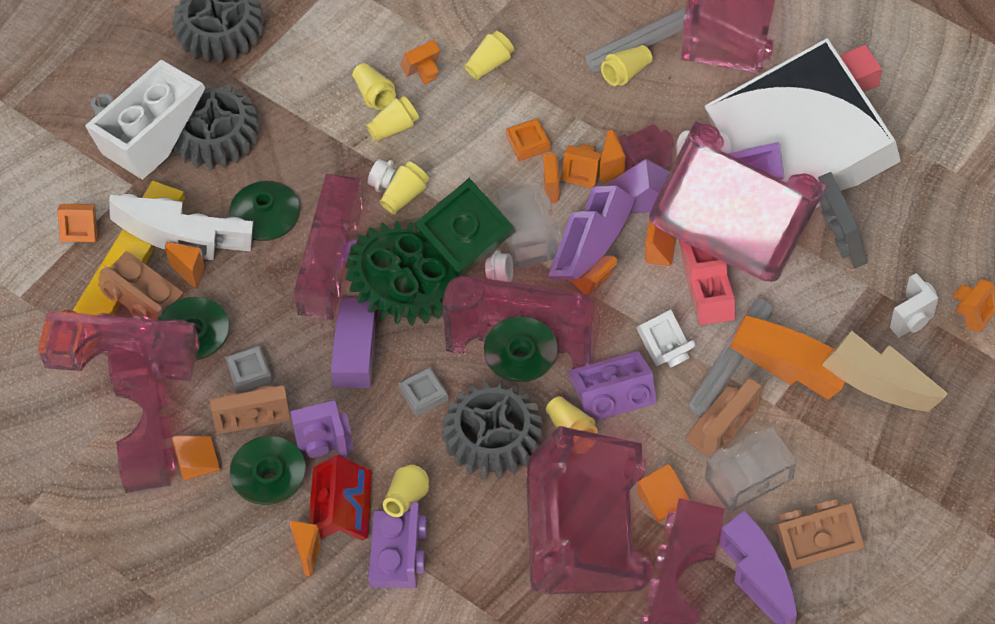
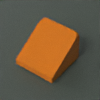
(612, 159)
(659, 246)
(186, 262)
(596, 275)
(195, 455)
(661, 492)
(307, 543)

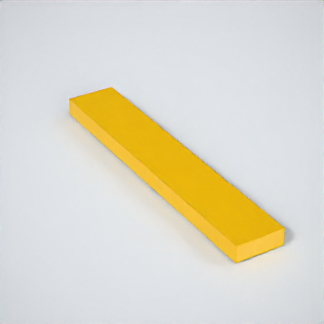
(93, 299)

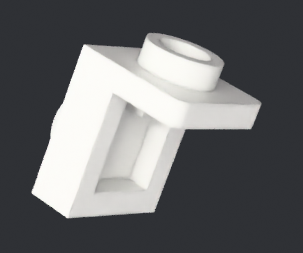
(916, 311)
(665, 340)

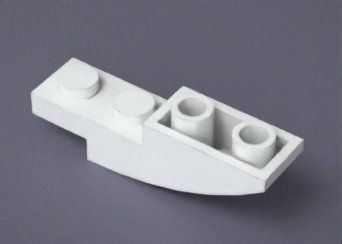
(162, 222)

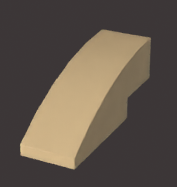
(883, 374)

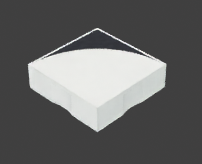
(814, 115)

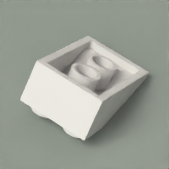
(146, 119)

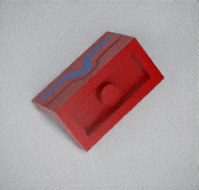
(340, 498)

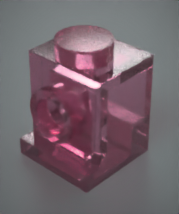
(648, 145)

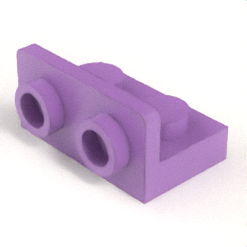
(614, 386)
(321, 430)
(395, 549)

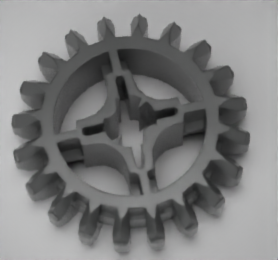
(217, 27)
(218, 128)
(499, 447)

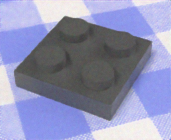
(841, 222)

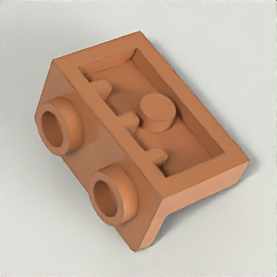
(137, 287)
(250, 409)
(725, 418)
(819, 534)

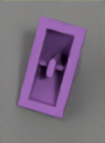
(642, 183)

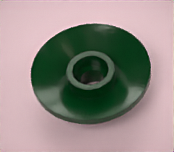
(271, 219)
(208, 318)
(520, 336)
(267, 456)

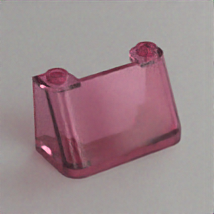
(728, 33)
(734, 206)
(477, 303)
(583, 514)

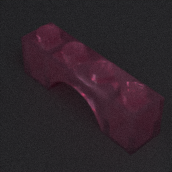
(321, 267)
(75, 339)
(143, 453)
(692, 539)

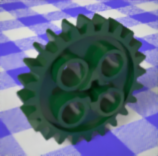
(398, 273)

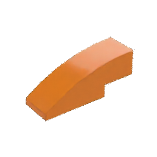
(787, 355)

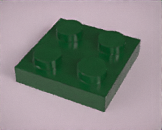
(465, 227)

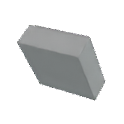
(248, 369)
(423, 391)

